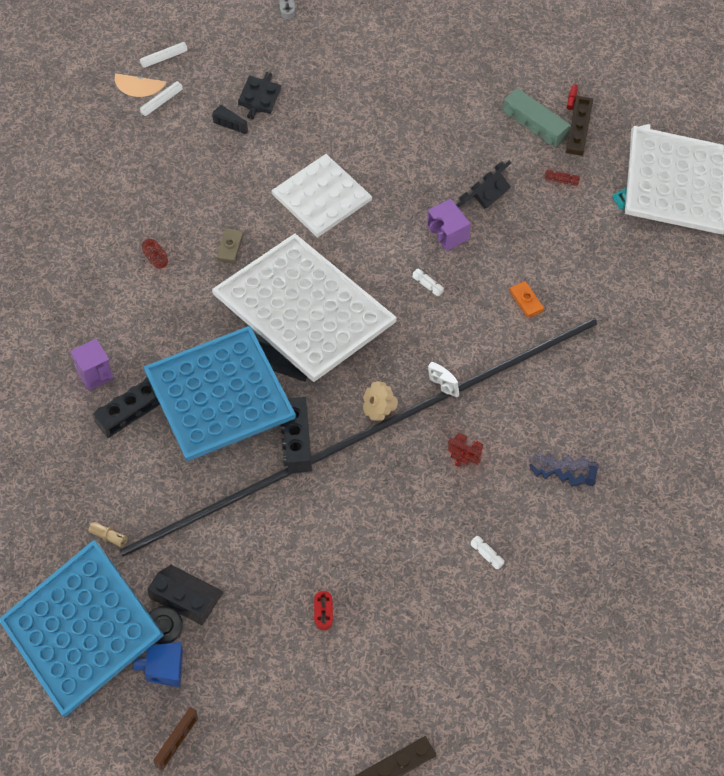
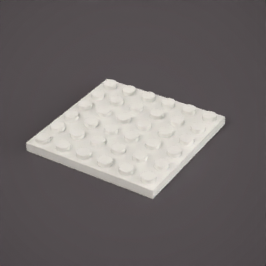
(676, 180)

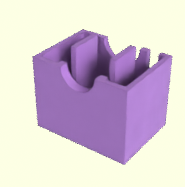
(449, 224)
(92, 364)

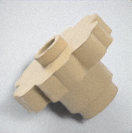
(379, 401)

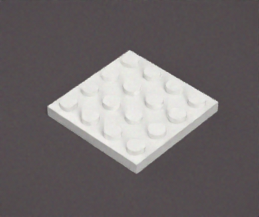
(321, 195)

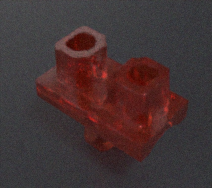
(463, 452)

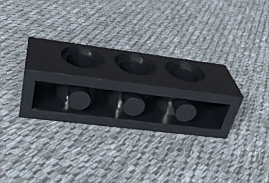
(126, 413)
(297, 438)

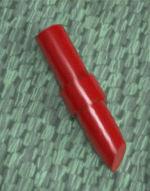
(572, 97)

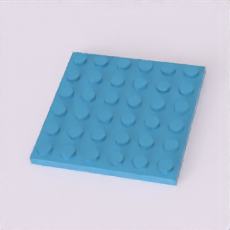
(219, 393)
(80, 628)

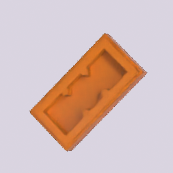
(526, 299)

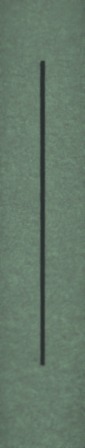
(355, 438)

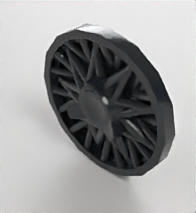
(169, 623)

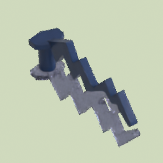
(556, 468)

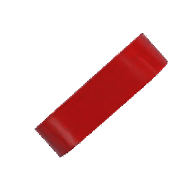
(318, 610)

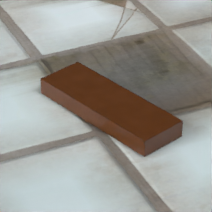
(176, 738)

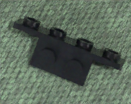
(489, 189)

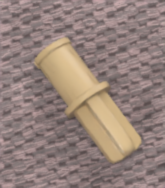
(108, 534)

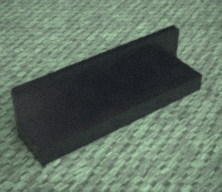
(278, 361)

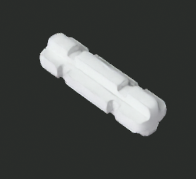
(428, 282)
(487, 552)

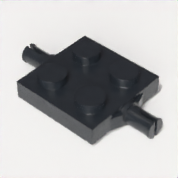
(259, 95)

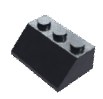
(184, 593)

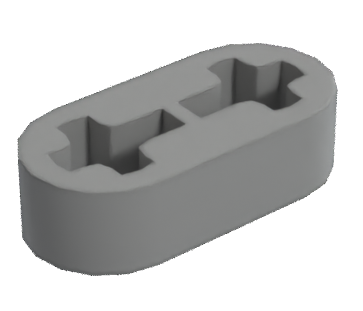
(283, 5)

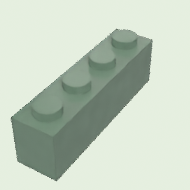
(536, 117)

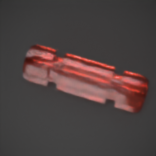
(562, 177)

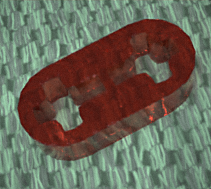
(158, 251)

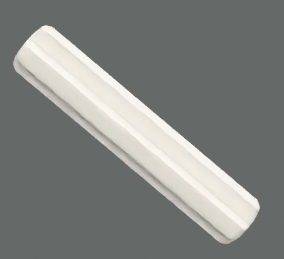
(163, 54)
(161, 98)

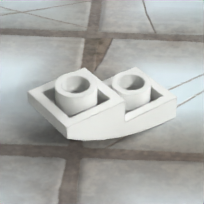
(442, 376)

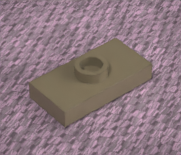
(229, 246)

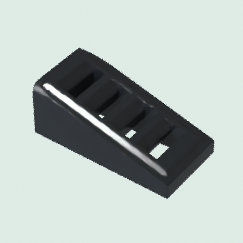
(228, 119)

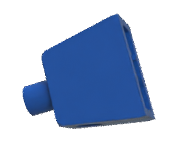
(162, 664)

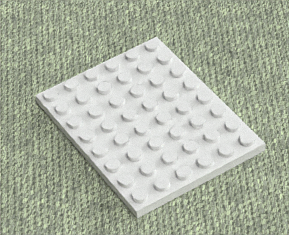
(304, 307)

